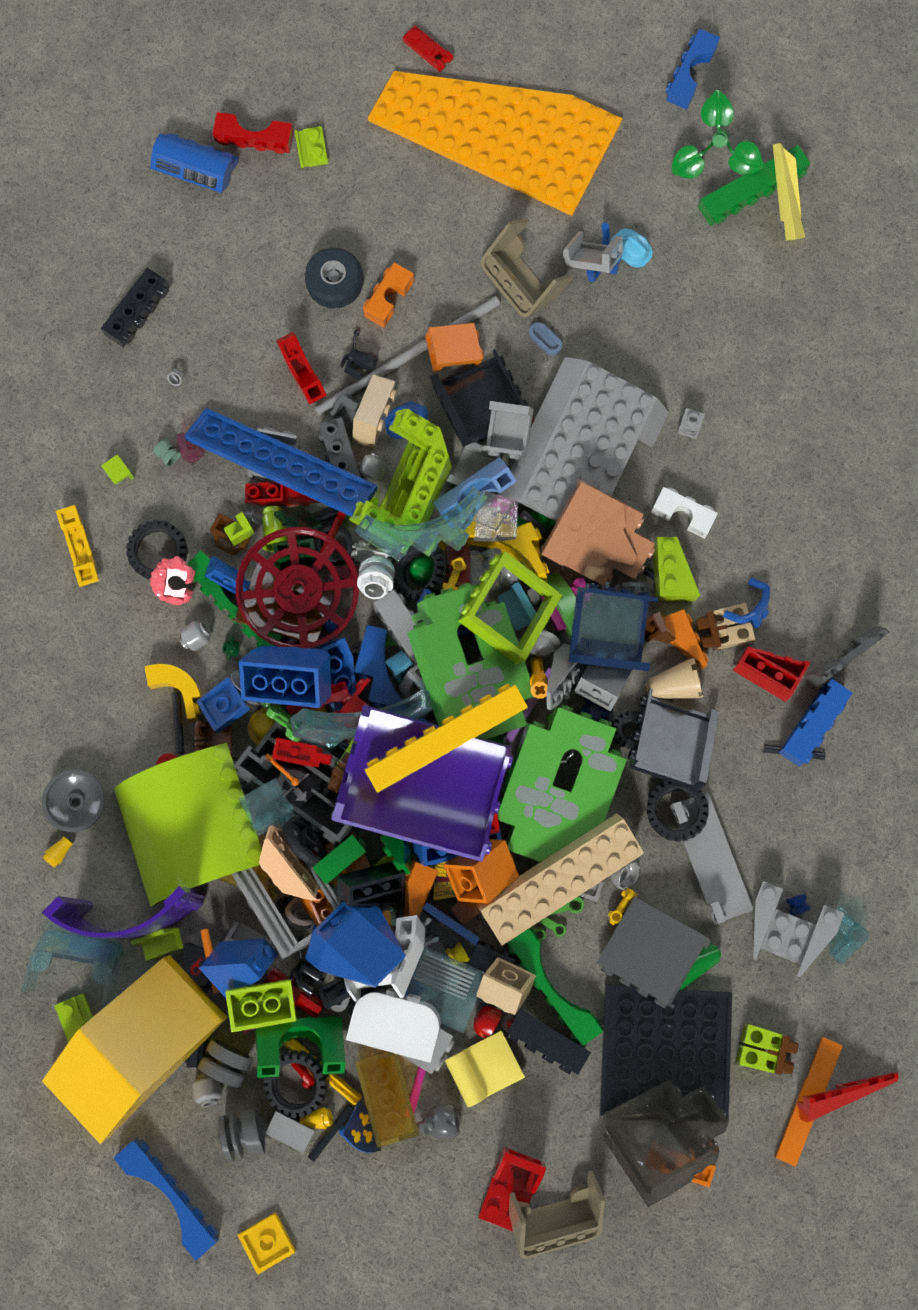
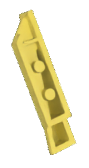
(788, 192)

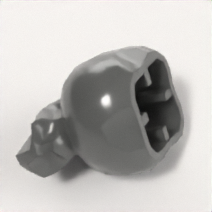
(440, 1122)

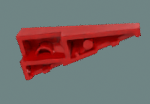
(822, 1103)

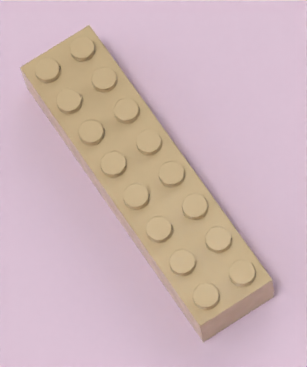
(561, 878)

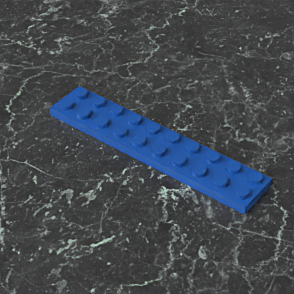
(280, 462)

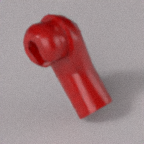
(307, 1076)

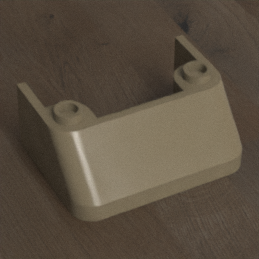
(513, 276)
(559, 1223)

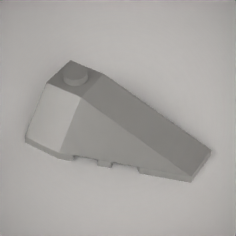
(563, 677)

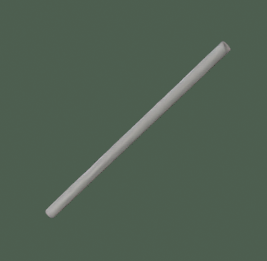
(403, 358)

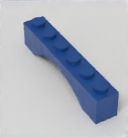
(138, 1162)

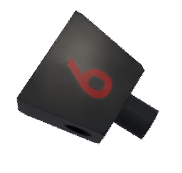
(191, 960)

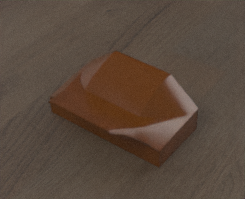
(222, 540)
(657, 629)

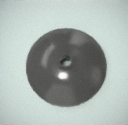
(60, 796)

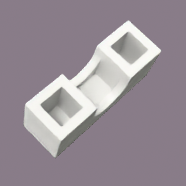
(700, 516)

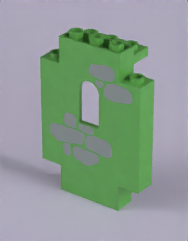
(443, 663)
(547, 816)

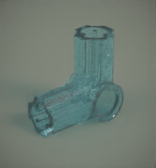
(847, 945)

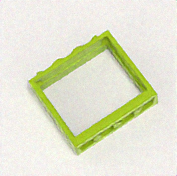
(489, 635)

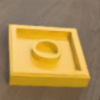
(266, 1243)

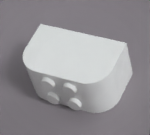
(395, 1024)

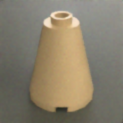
(677, 682)

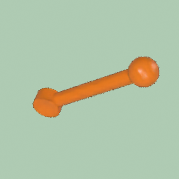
(294, 781)

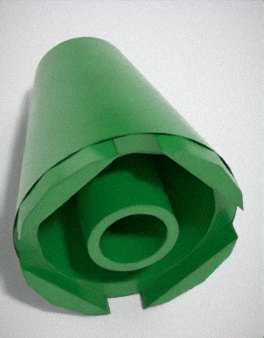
(705, 961)

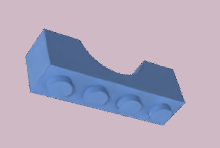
(491, 478)

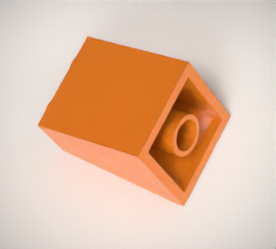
(482, 880)

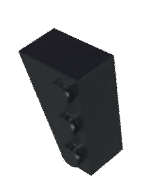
(373, 886)

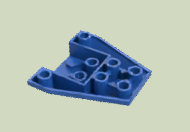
(355, 945)

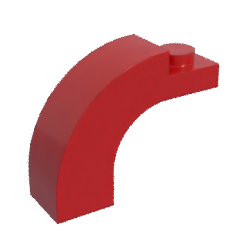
(300, 368)

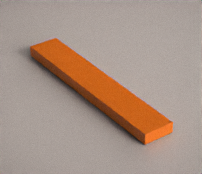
(815, 1082)

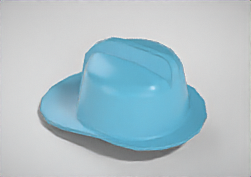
(635, 248)

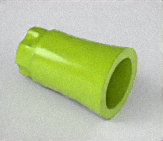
(270, 525)

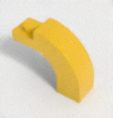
(168, 675)

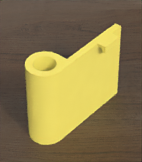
(484, 1068)

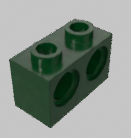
(304, 559)

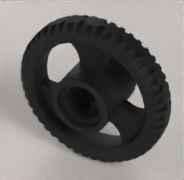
(302, 840)

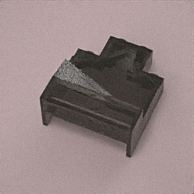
(664, 1138)

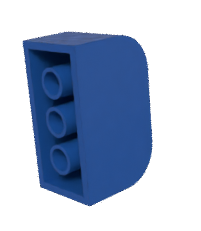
(286, 676)

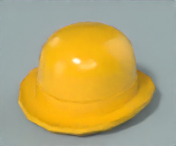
(259, 725)

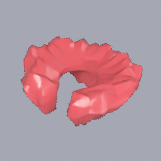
(163, 572)

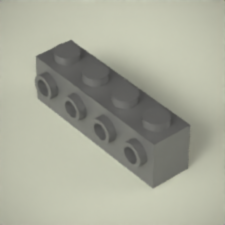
(337, 445)

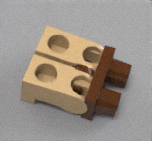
(720, 629)

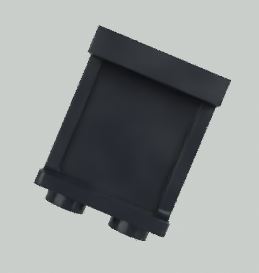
(484, 957)

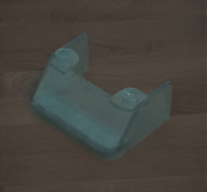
(102, 953)

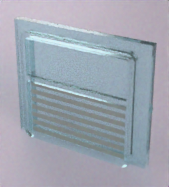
(446, 986)

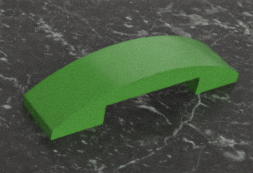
(566, 604)

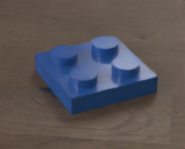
(223, 705)

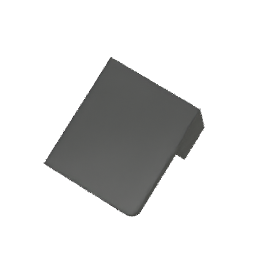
(346, 407)

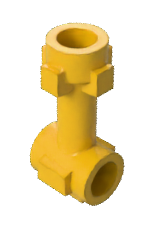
(458, 566)
(616, 916)

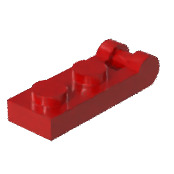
(427, 48)

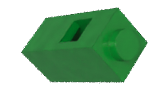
(340, 859)

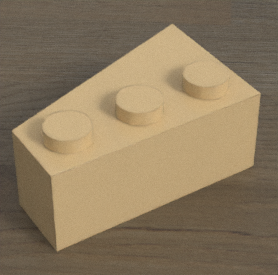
(373, 411)

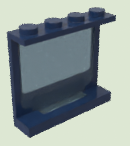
(609, 627)

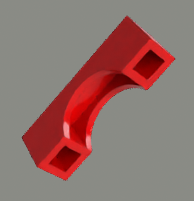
(275, 137)

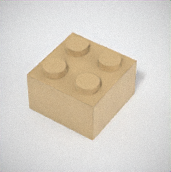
(505, 986)

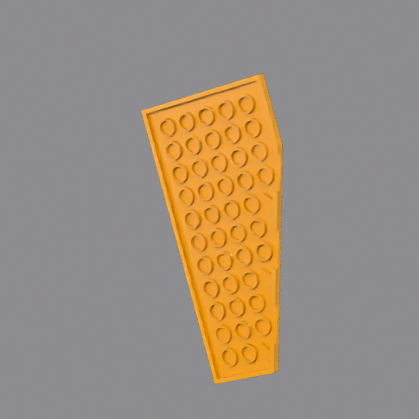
(514, 135)

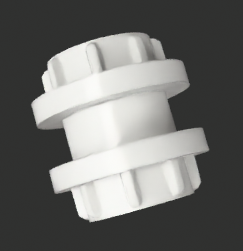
(376, 577)

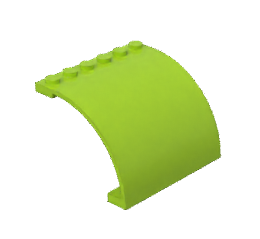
(187, 822)

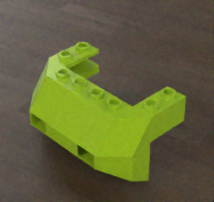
(417, 477)

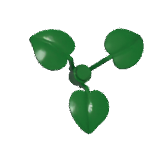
(718, 111)

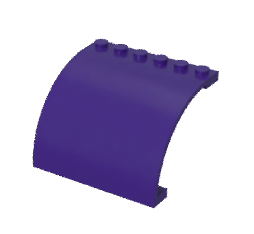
(70, 912)

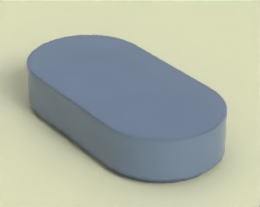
(545, 338)

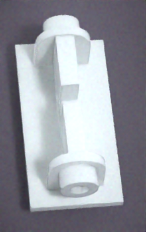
(364, 551)

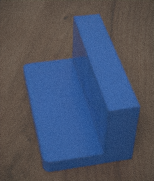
(224, 575)

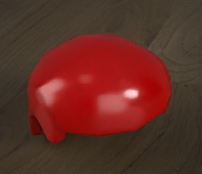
(486, 1020)

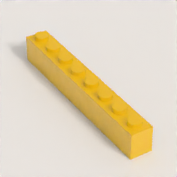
(446, 737)

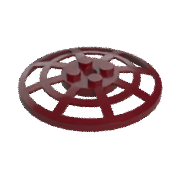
(295, 575)

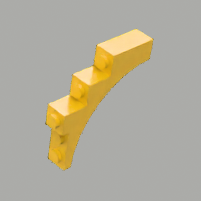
(523, 548)

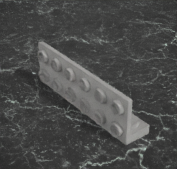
(713, 863)

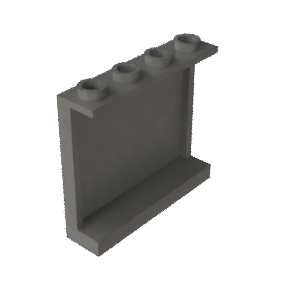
(652, 952)

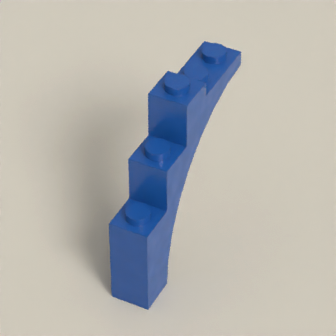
(372, 665)

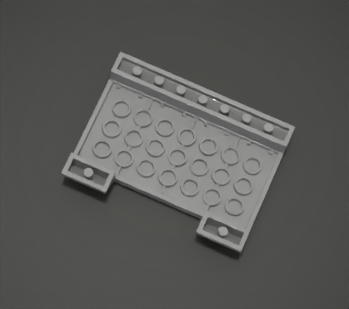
(582, 433)

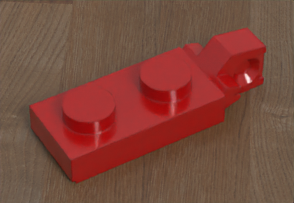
(300, 753)

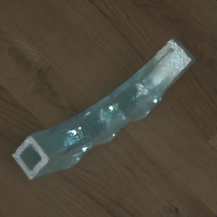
(424, 536)
(332, 728)

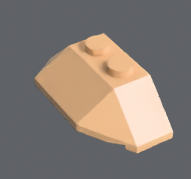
(286, 867)

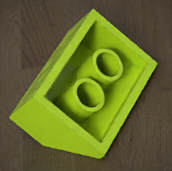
(260, 1005)

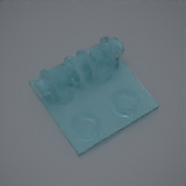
(266, 806)

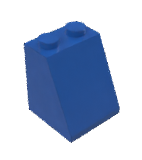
(238, 963)

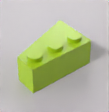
(671, 572)

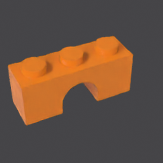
(395, 281)

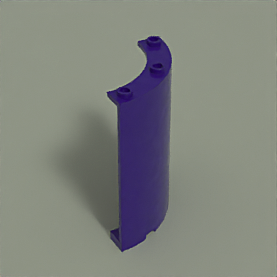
(437, 806)

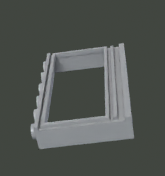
(269, 915)

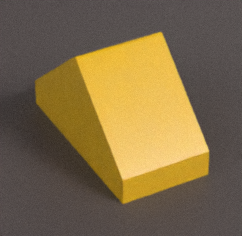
(132, 1047)

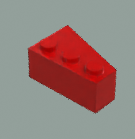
(771, 672)

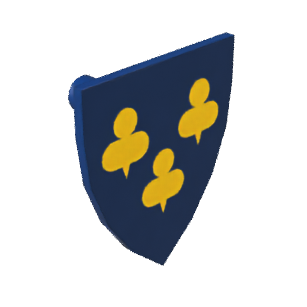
(359, 1130)

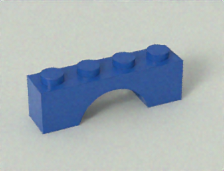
(701, 51)

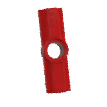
(310, 1004)

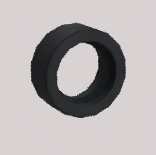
(347, 536)

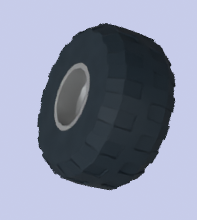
(334, 278)

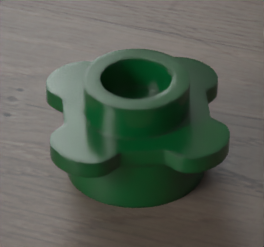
(231, 648)

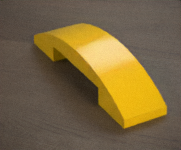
(78, 545)

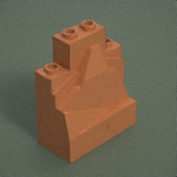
(598, 535)

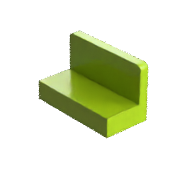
(160, 943)

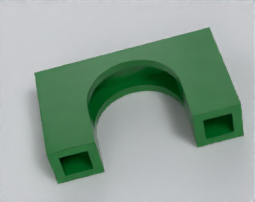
(324, 1032)

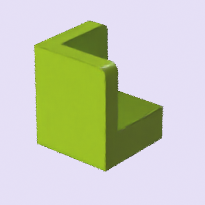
(116, 470)
(239, 529)

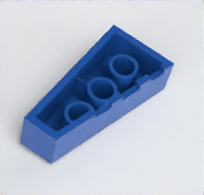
(815, 722)

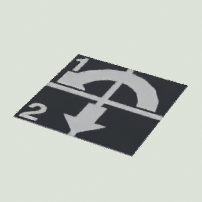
(297, 794)

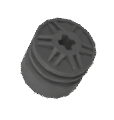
(237, 1135)

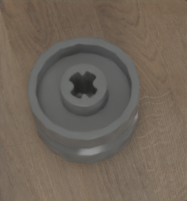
(224, 1066)

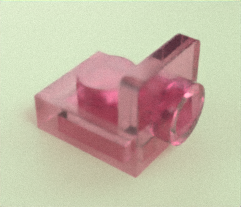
(186, 449)

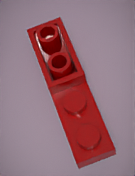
(274, 495)

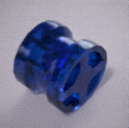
(798, 904)

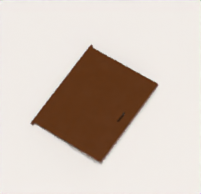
(272, 606)

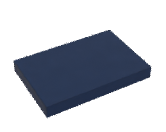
(451, 923)

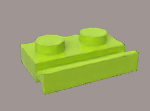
(311, 147)
(73, 1014)

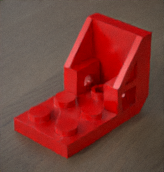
(515, 1174)

